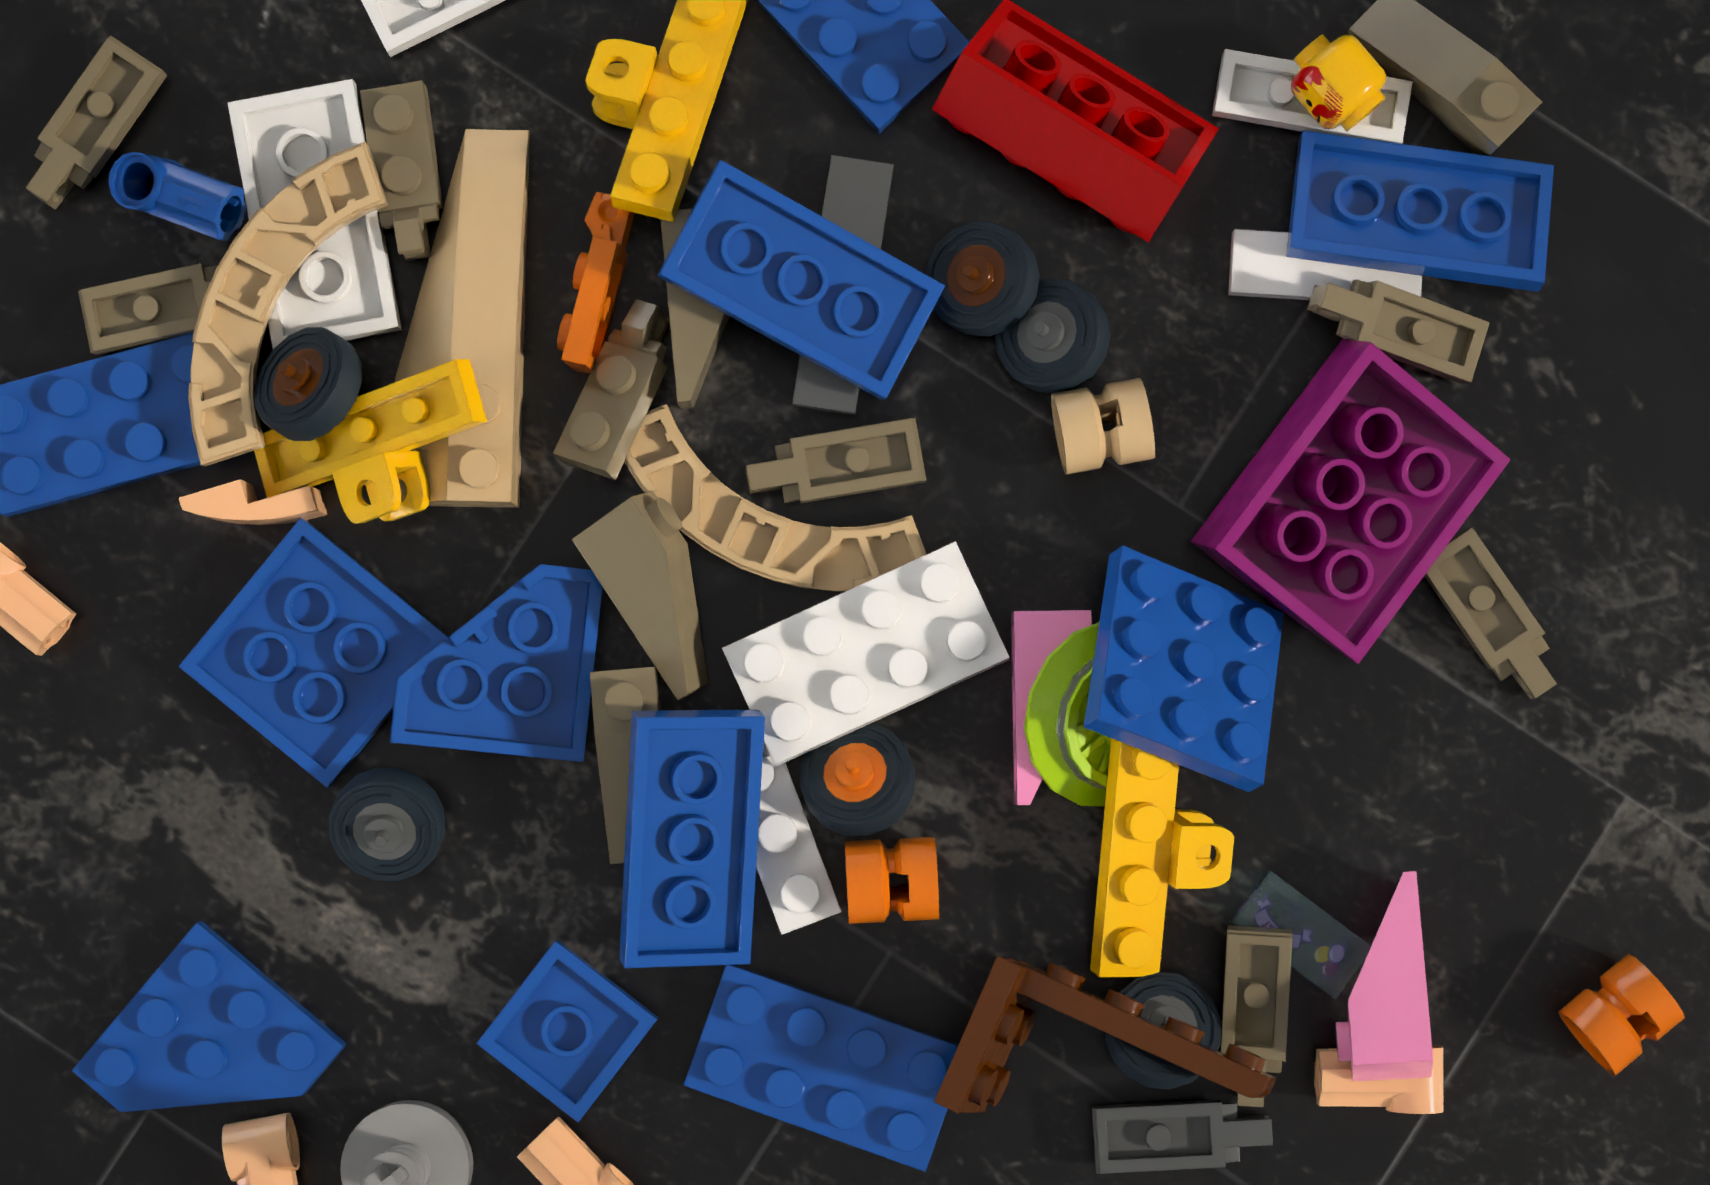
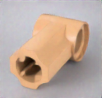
(28, 608)
(1408, 1096)
(262, 1151)
(564, 1159)

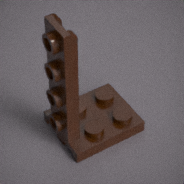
(1005, 1019)

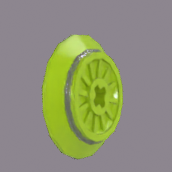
(1060, 748)

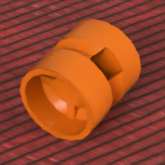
(868, 880)
(1621, 1014)

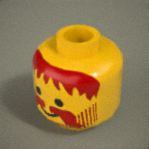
(1338, 81)

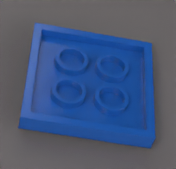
(312, 652)
(1184, 669)

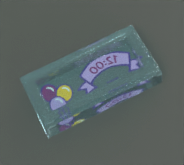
(1321, 945)

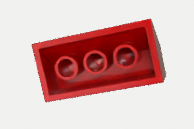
(1074, 119)

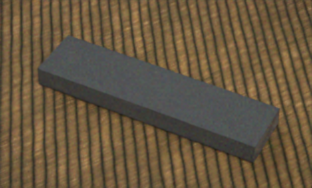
(858, 203)

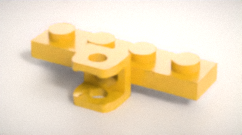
(663, 101)
(376, 443)
(1141, 853)

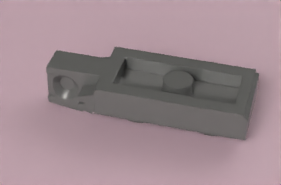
(1174, 1135)

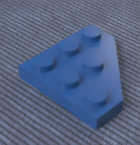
(510, 674)
(208, 1035)

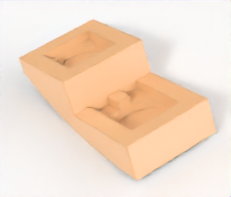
(238, 504)

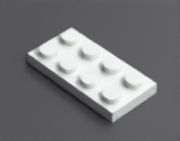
(349, 276)
(866, 653)

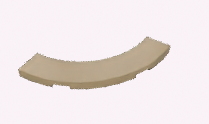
(249, 285)
(755, 537)

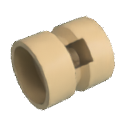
(1080, 429)

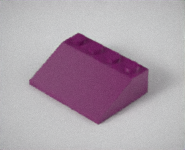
(1351, 498)

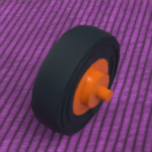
(858, 781)

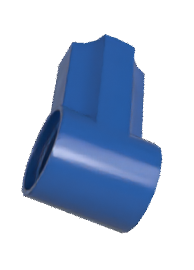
(178, 194)

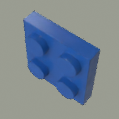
(567, 1030)

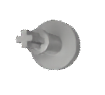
(407, 1146)

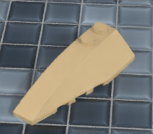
(476, 312)

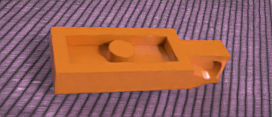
(598, 281)

